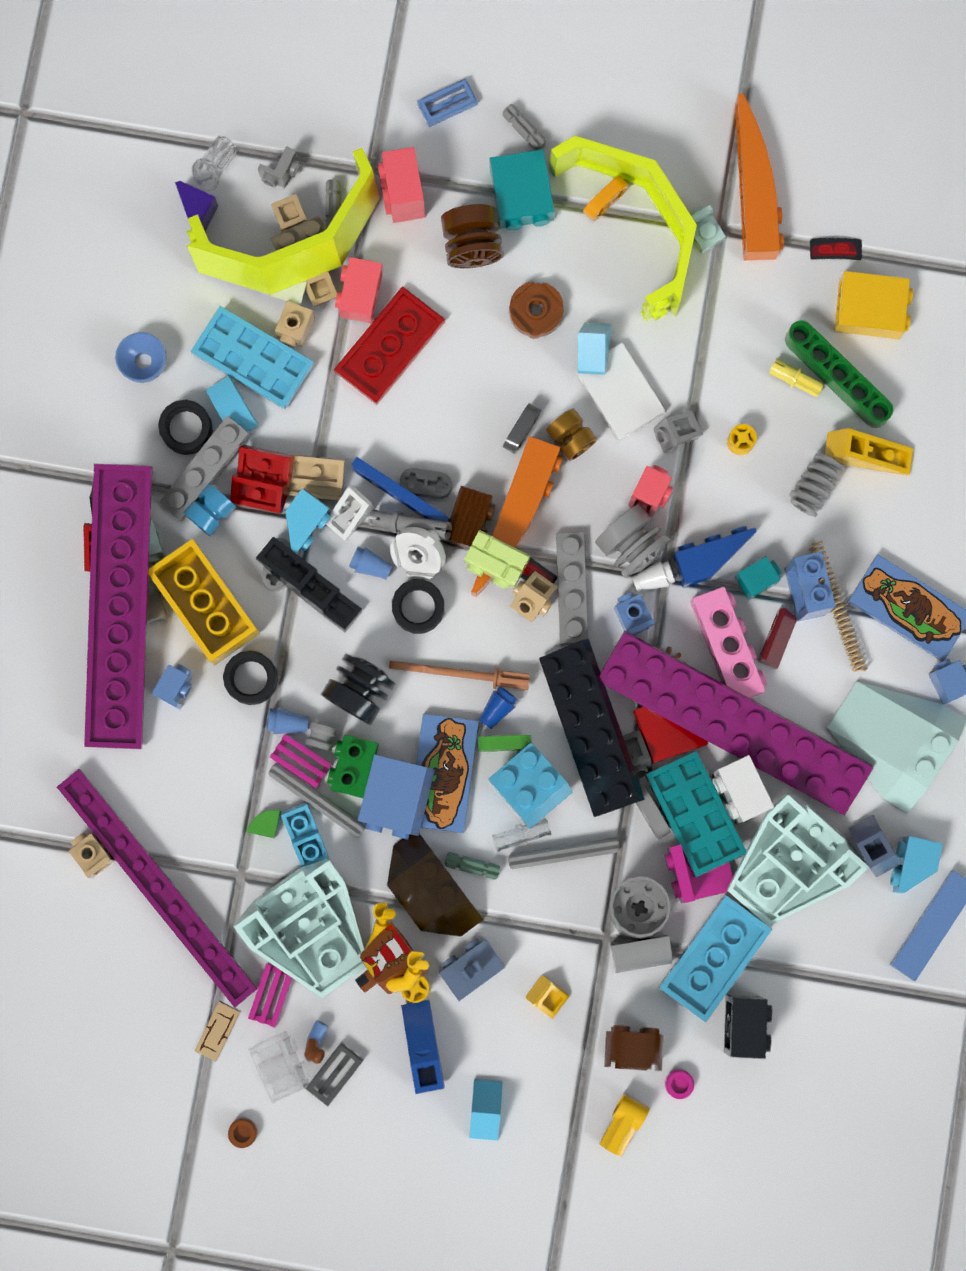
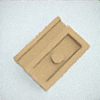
(318, 476)

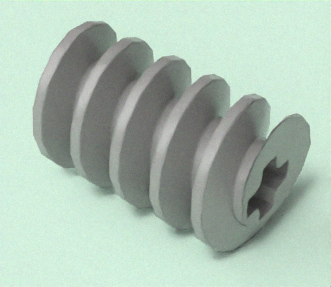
(814, 484)

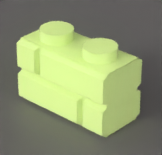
(496, 560)

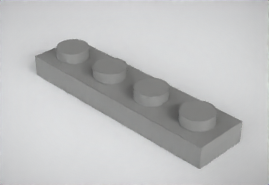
(205, 467)
(571, 587)

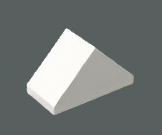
(349, 513)

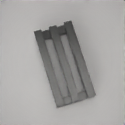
(319, 1093)

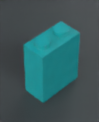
(522, 189)

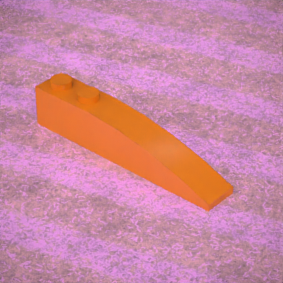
(757, 189)
(524, 496)

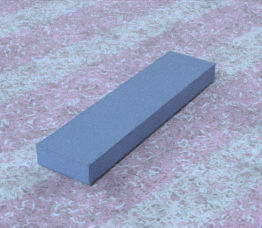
(931, 927)

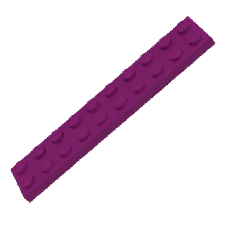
(118, 606)
(735, 722)

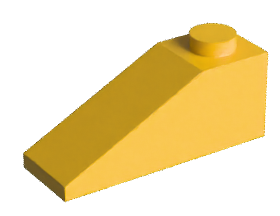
(868, 452)

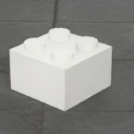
(742, 790)

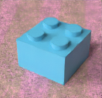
(530, 785)

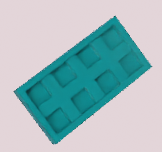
(696, 814)

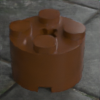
(634, 1049)

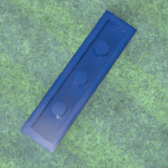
(397, 491)

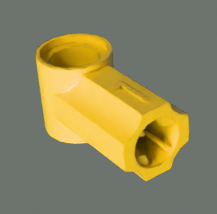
(627, 1118)

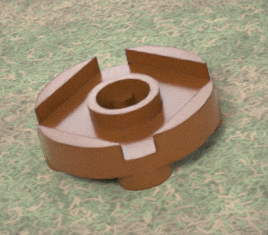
(536, 294)

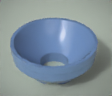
(134, 346)

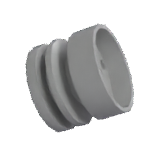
(632, 541)
(655, 901)

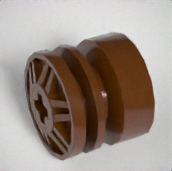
(472, 236)

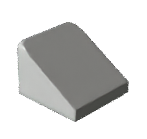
(156, 609)

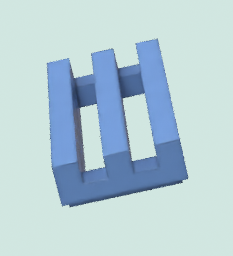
(446, 114)

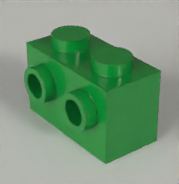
(353, 766)

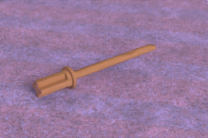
(499, 677)

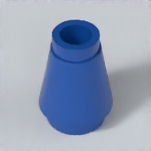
(498, 706)

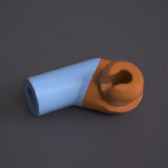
(316, 1035)

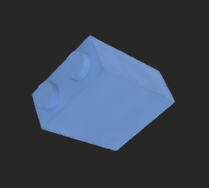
(395, 796)

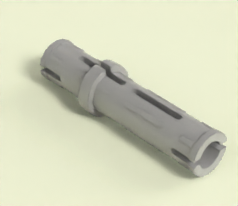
(398, 521)

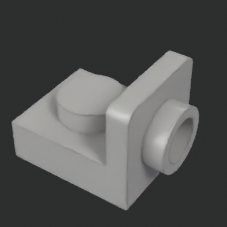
(677, 430)

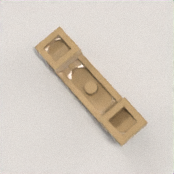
(288, 215)

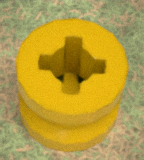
(745, 434)
(417, 994)

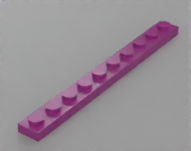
(157, 888)

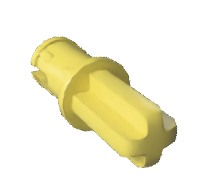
(796, 378)

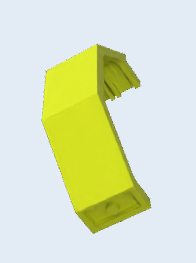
(649, 176)
(297, 261)

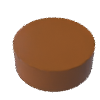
(242, 1132)

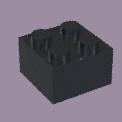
(747, 1026)

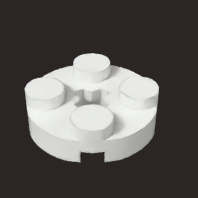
(425, 542)

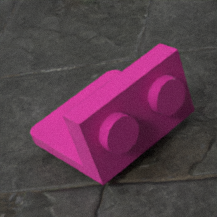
(688, 887)

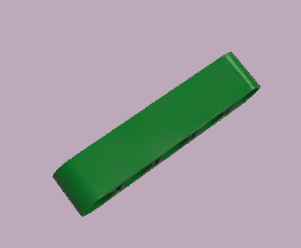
(835, 360)

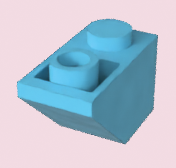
(303, 517)
(918, 862)

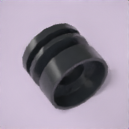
(358, 688)

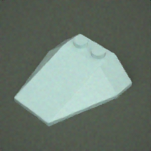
(899, 736)
(794, 862)
(306, 928)

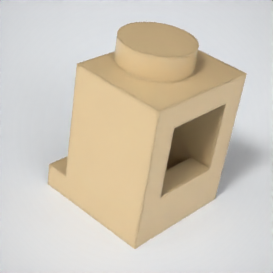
(100, 858)

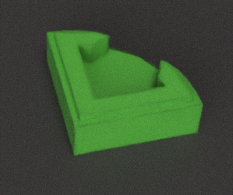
(265, 824)

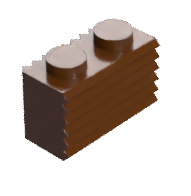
(469, 516)

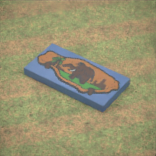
(909, 608)
(449, 749)

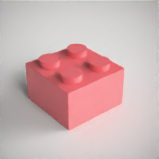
(402, 182)

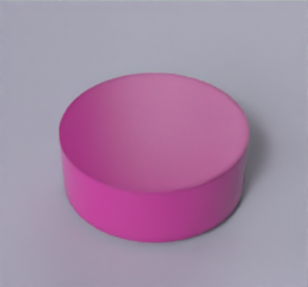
(679, 1084)

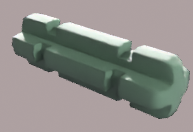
(472, 865)

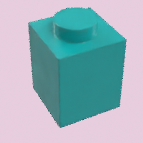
(758, 577)

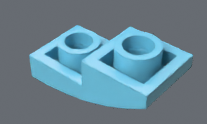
(230, 402)
(304, 834)

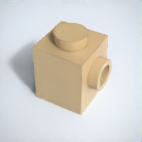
(294, 324)

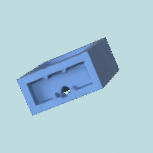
(807, 594)

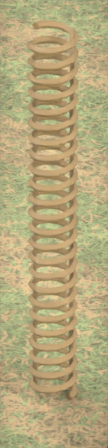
(839, 618)

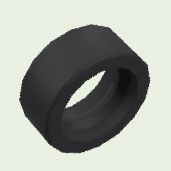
(174, 409)
(417, 585)
(232, 666)

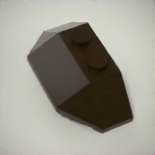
(429, 890)

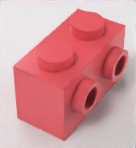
(360, 290)
(652, 490)

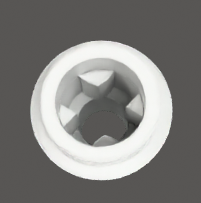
(655, 576)

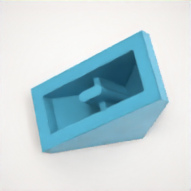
(593, 348)
(486, 1109)

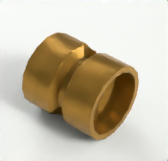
(571, 434)

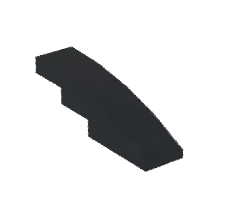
(308, 584)

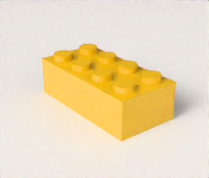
(203, 602)

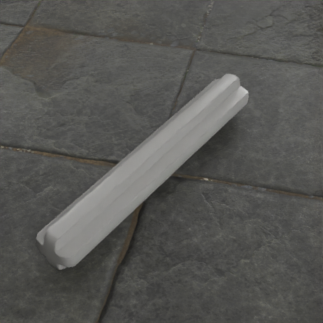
(316, 800)
(564, 853)

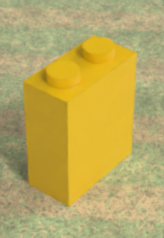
(873, 305)

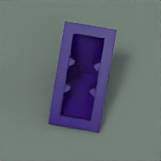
(197, 202)

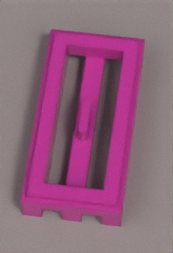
(280, 748)
(263, 1018)

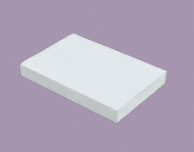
(622, 394)

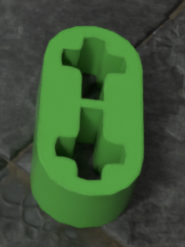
(503, 743)

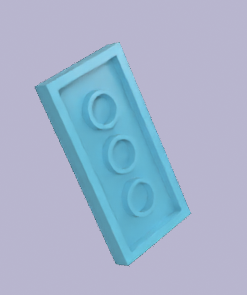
(715, 958)

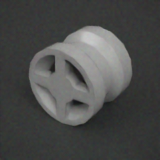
(321, 737)

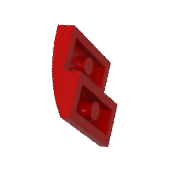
(262, 479)
(664, 737)

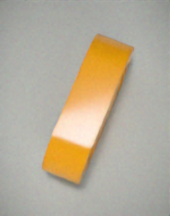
(606, 198)

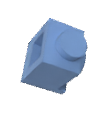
(633, 624)
(174, 685)

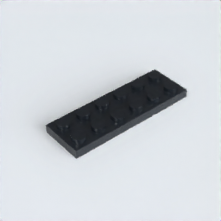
(591, 728)

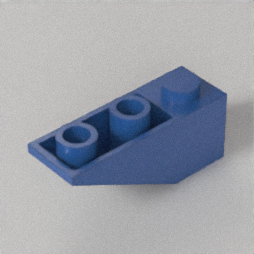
(703, 561)
(422, 1047)

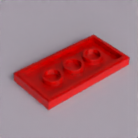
(389, 345)

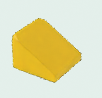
(547, 996)

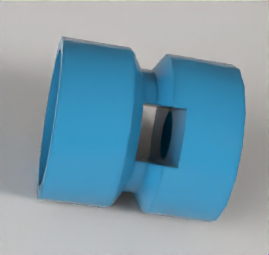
(209, 509)

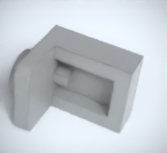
(286, 167)

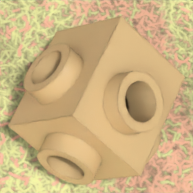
(533, 596)

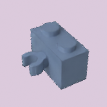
(471, 969)

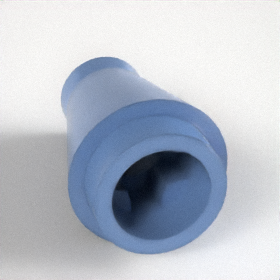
(368, 563)
(285, 721)

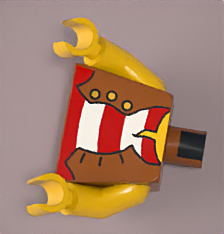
(389, 957)

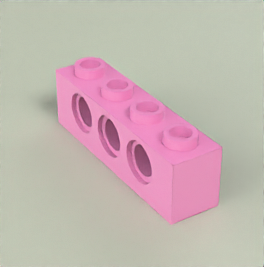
(714, 635)

